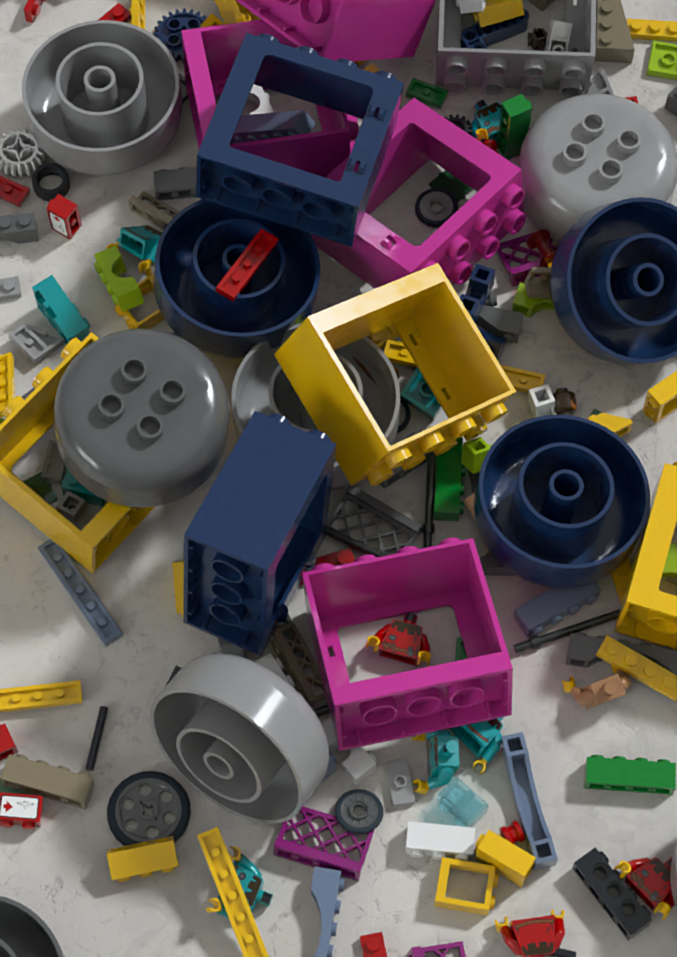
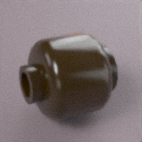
(565, 402)

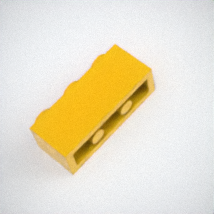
(142, 859)

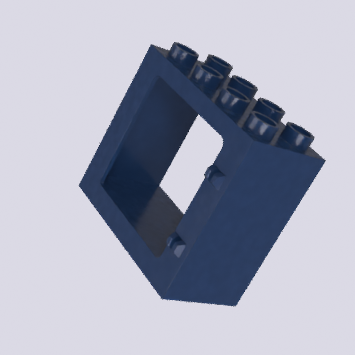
(281, 191)
(257, 532)

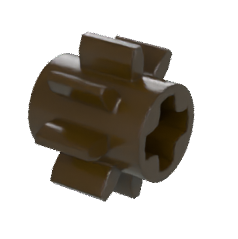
(537, 39)

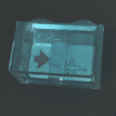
(462, 803)

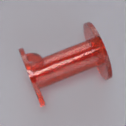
(539, 241)

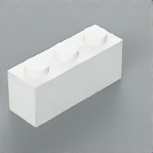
(440, 841)

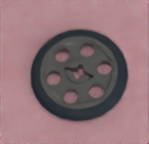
(129, 789)

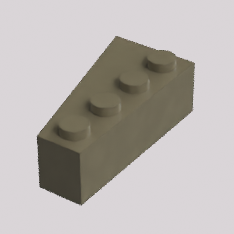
(612, 33)

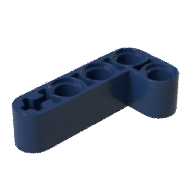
(482, 37)

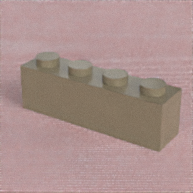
(48, 781)

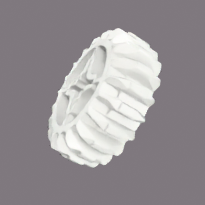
(30, 157)

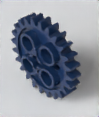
(170, 29)

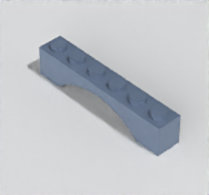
(525, 795)
(325, 890)

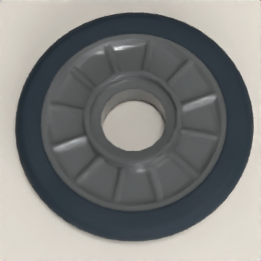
(352, 822)

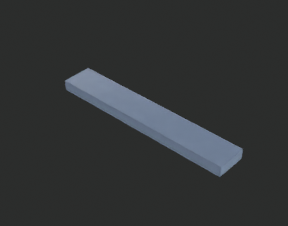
(81, 592)

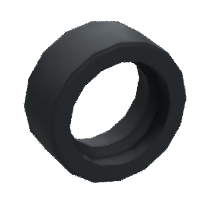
(50, 169)

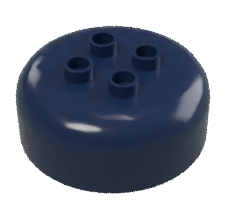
(199, 252)
(619, 281)
(561, 501)

